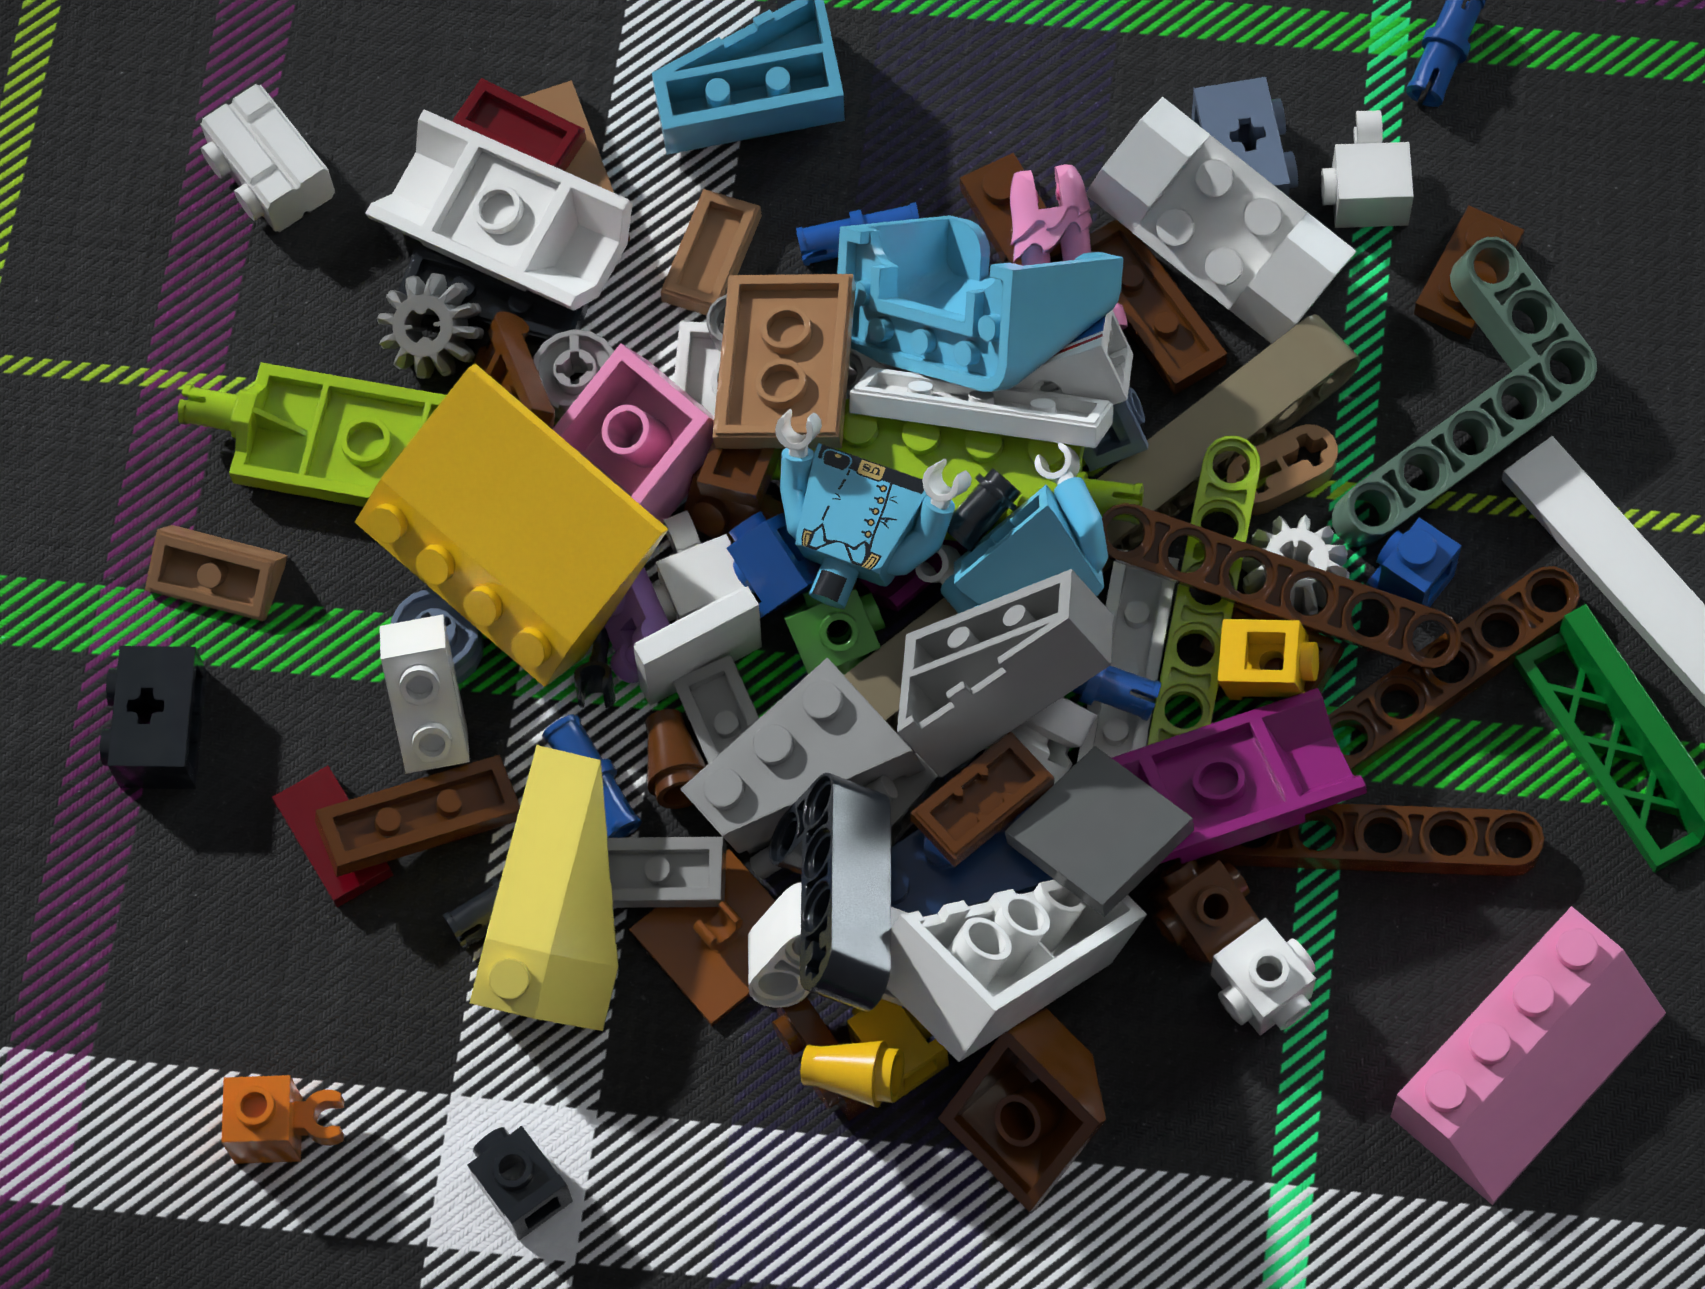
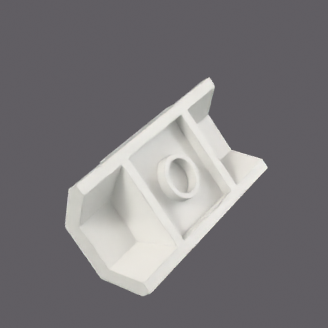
(507, 214)
(1219, 221)

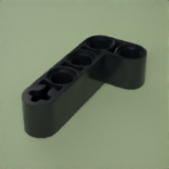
(842, 850)

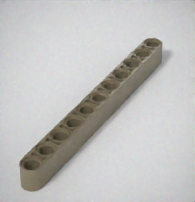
(1251, 404)

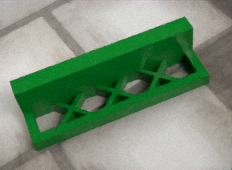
(1638, 722)

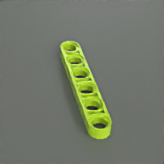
(1194, 617)

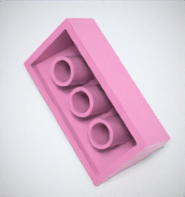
(1529, 1056)

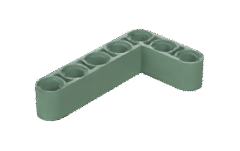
(1484, 416)

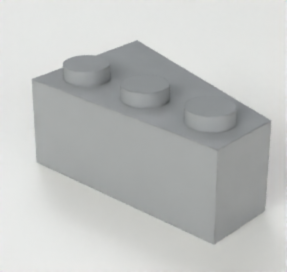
(999, 667)
(807, 733)

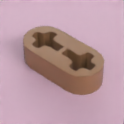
(1296, 479)

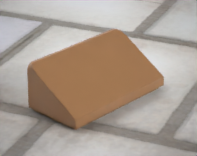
(214, 572)

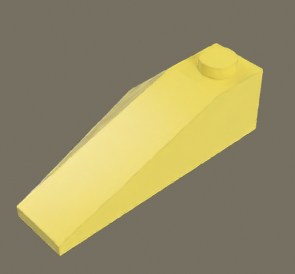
(553, 916)

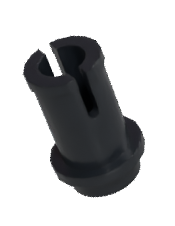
(982, 509)
(472, 918)

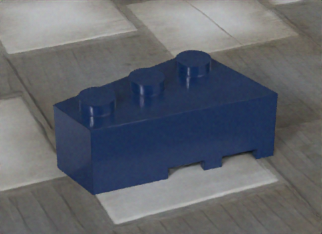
(927, 880)

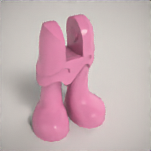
(1042, 230)

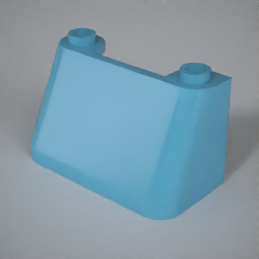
(940, 314)

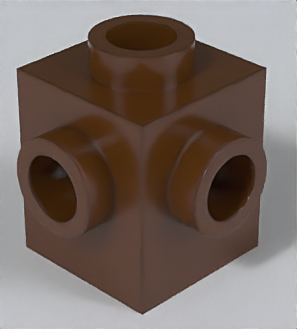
(1202, 906)

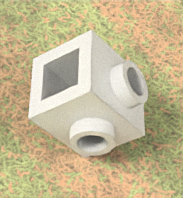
(1264, 978)

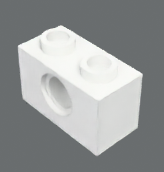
(424, 694)

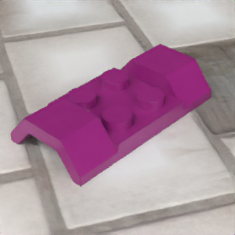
(1248, 773)

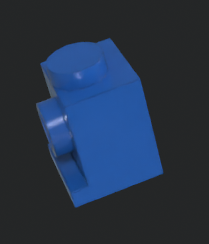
(770, 561)
(1416, 564)

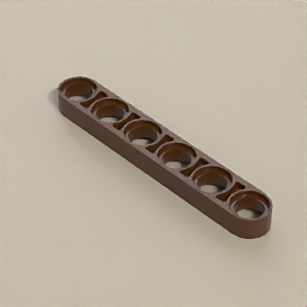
(1280, 577)
(1479, 657)
(1414, 851)

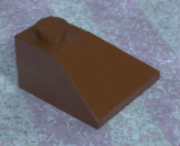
(1029, 1107)

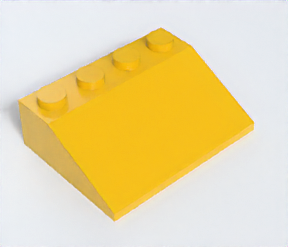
(511, 526)

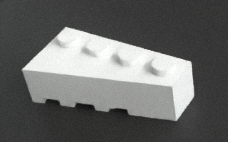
(1000, 961)

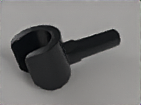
(596, 674)

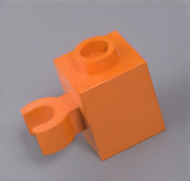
(268, 1118)

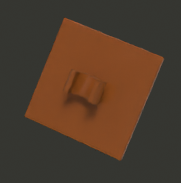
(708, 946)

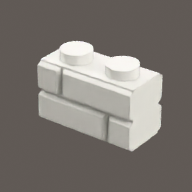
(266, 158)

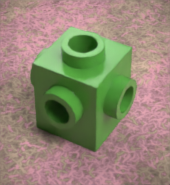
(845, 650)

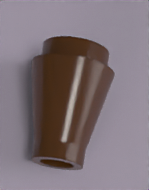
(671, 758)

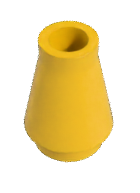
(856, 1070)

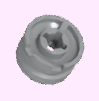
(565, 355)

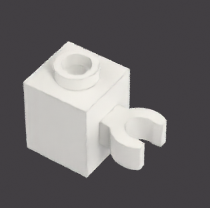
(1369, 178)
(695, 572)

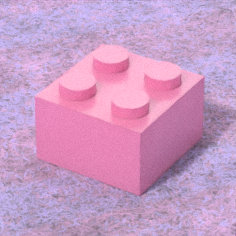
(640, 431)

